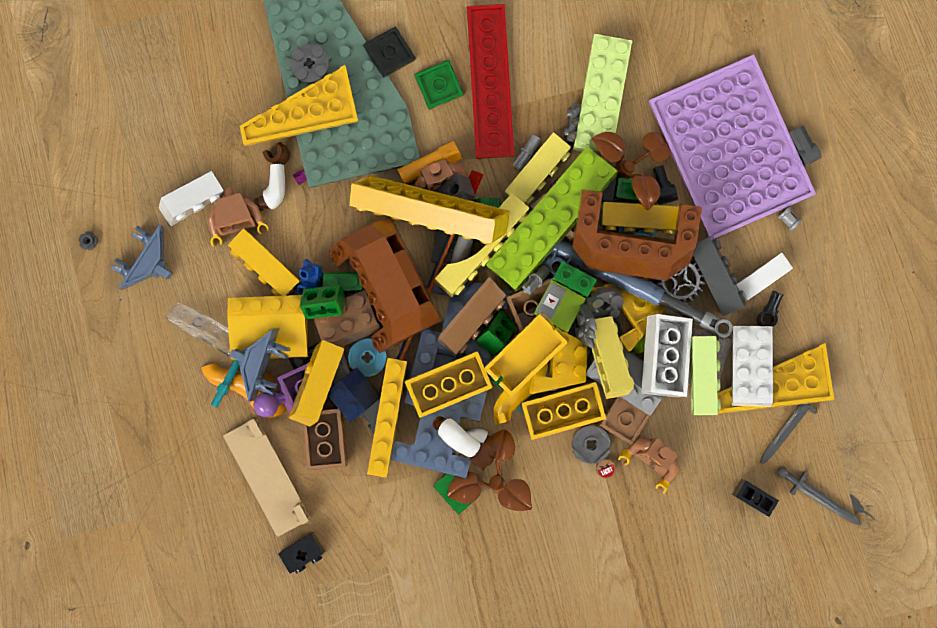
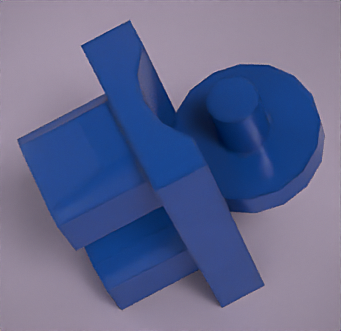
(310, 276)

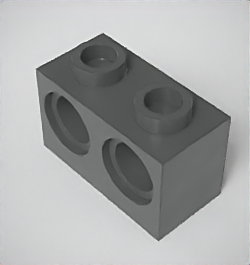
(457, 186)

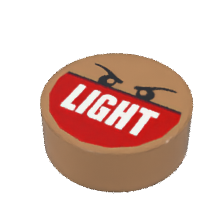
(605, 469)

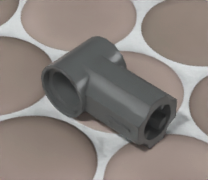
(806, 149)

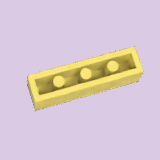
(538, 169)
(610, 359)

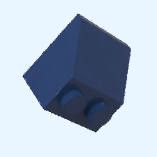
(353, 394)

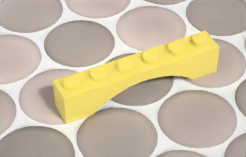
(455, 275)

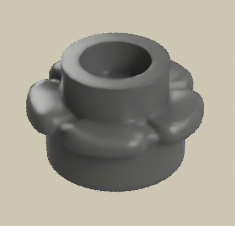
(93, 241)

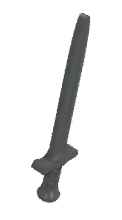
(791, 423)
(811, 491)

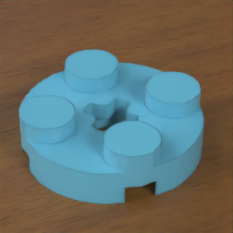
(355, 358)

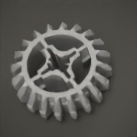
(687, 283)

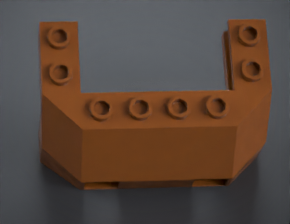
(631, 252)
(390, 281)

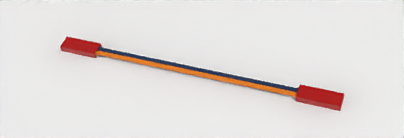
(475, 179)

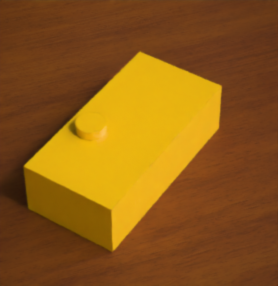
(316, 383)
(448, 384)
(563, 409)

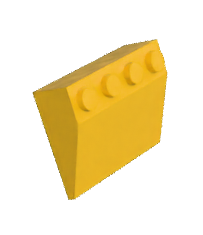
(255, 316)

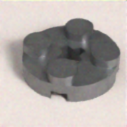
(312, 53)
(611, 308)
(591, 433)

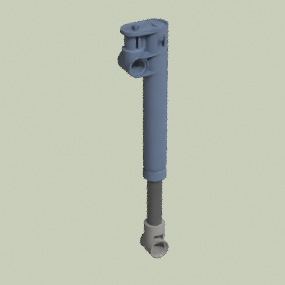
(639, 287)

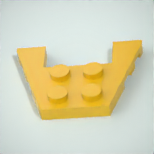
(636, 312)
(566, 367)

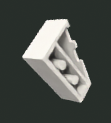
(190, 198)

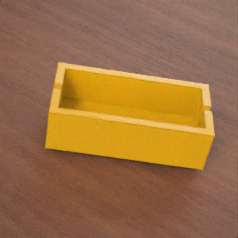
(526, 353)

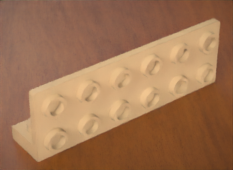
(267, 477)

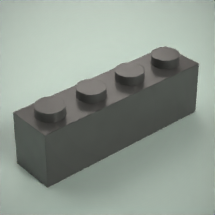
(718, 276)

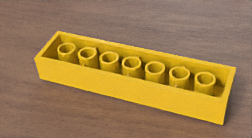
(429, 209)

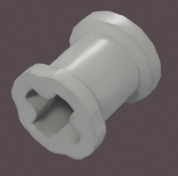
(789, 218)

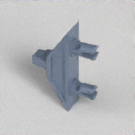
(149, 262)
(254, 363)

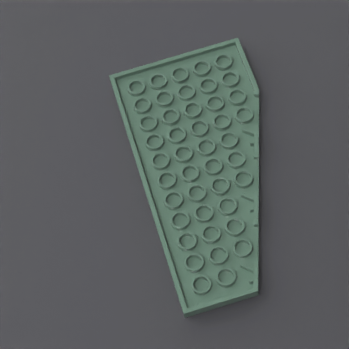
(384, 131)

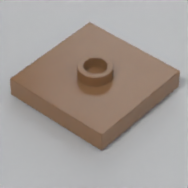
(624, 420)

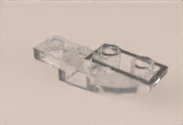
(200, 326)

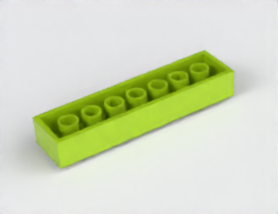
(550, 220)

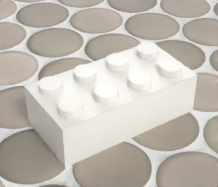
(667, 355)
(752, 366)

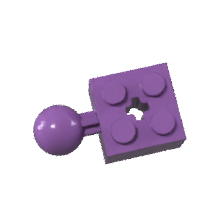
(267, 405)

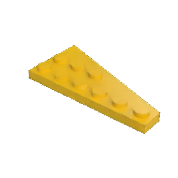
(312, 109)
(794, 382)

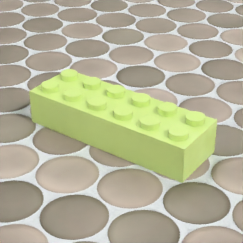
(602, 89)

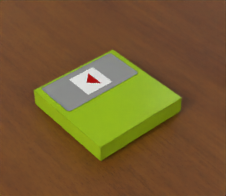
(560, 305)

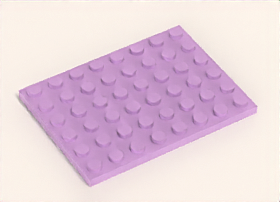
(732, 147)

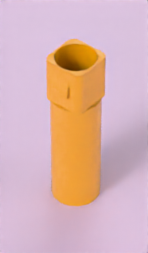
(411, 171)

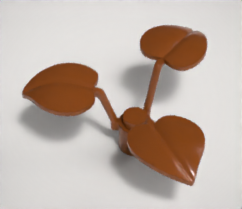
(645, 188)
(513, 496)

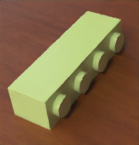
(704, 375)

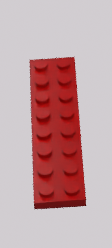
(490, 81)

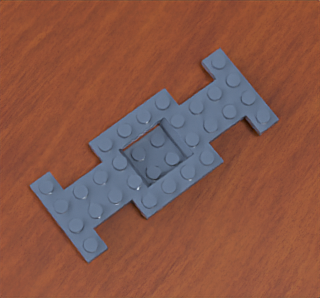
(429, 448)

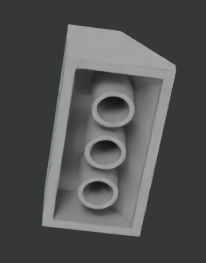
(644, 402)

